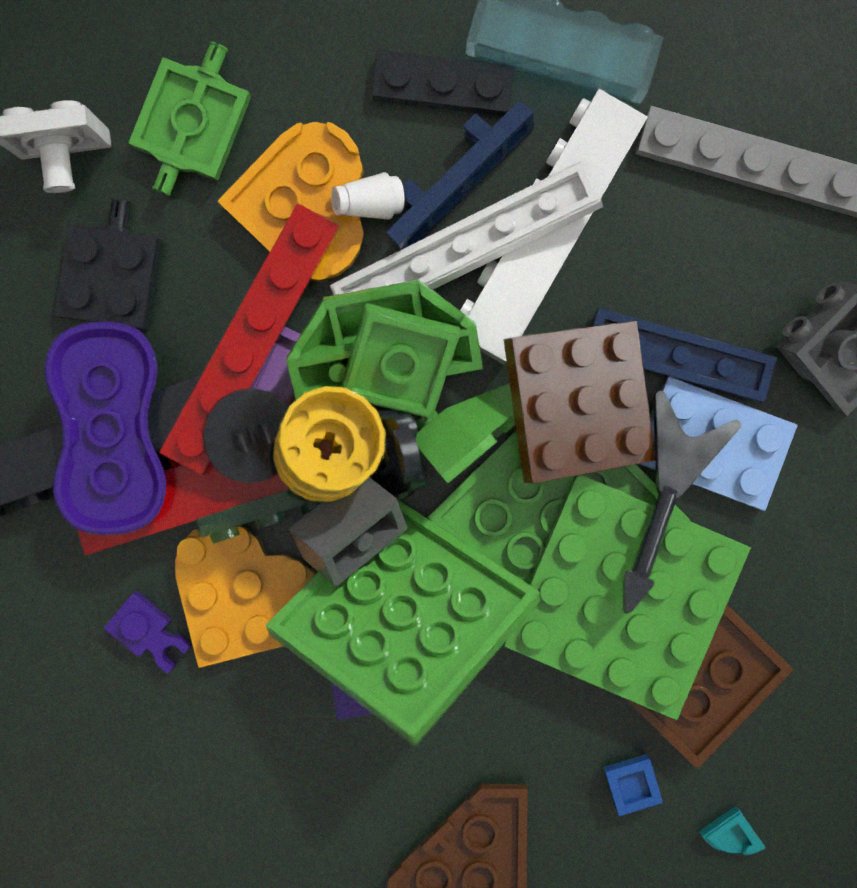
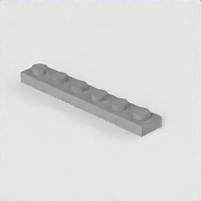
(749, 160)

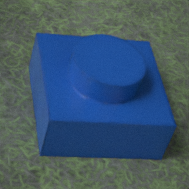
(633, 785)

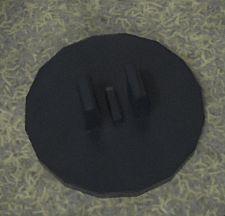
(242, 434)

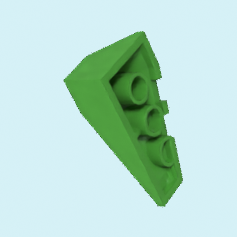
(465, 431)

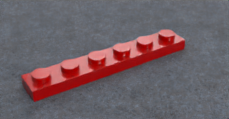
(253, 329)

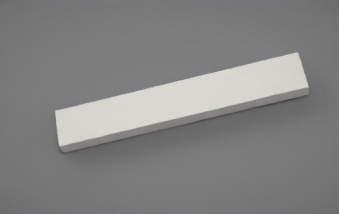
(485, 234)

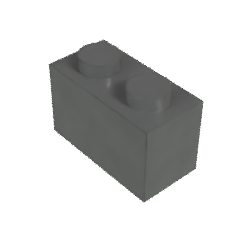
(348, 531)

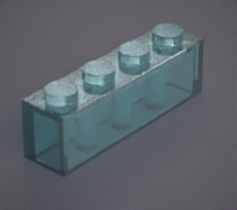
(566, 45)

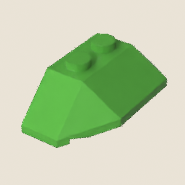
(327, 340)

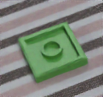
(400, 360)

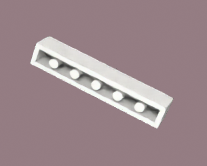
(523, 276)

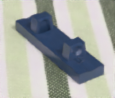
(489, 149)

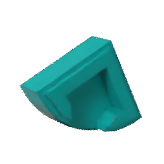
(732, 834)

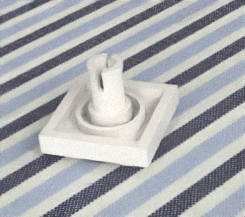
(52, 136)

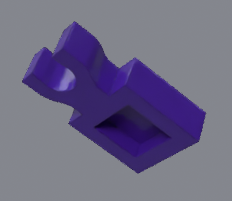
(142, 627)

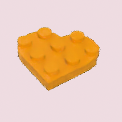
(301, 170)
(233, 593)

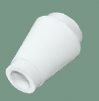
(369, 197)

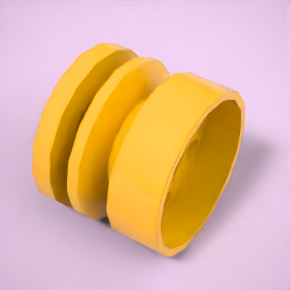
(354, 439)

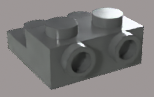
(825, 345)

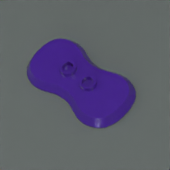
(107, 465)

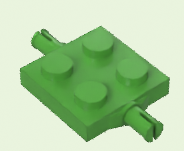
(190, 119)

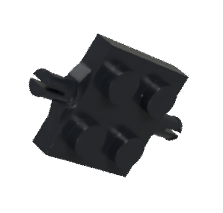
(109, 272)

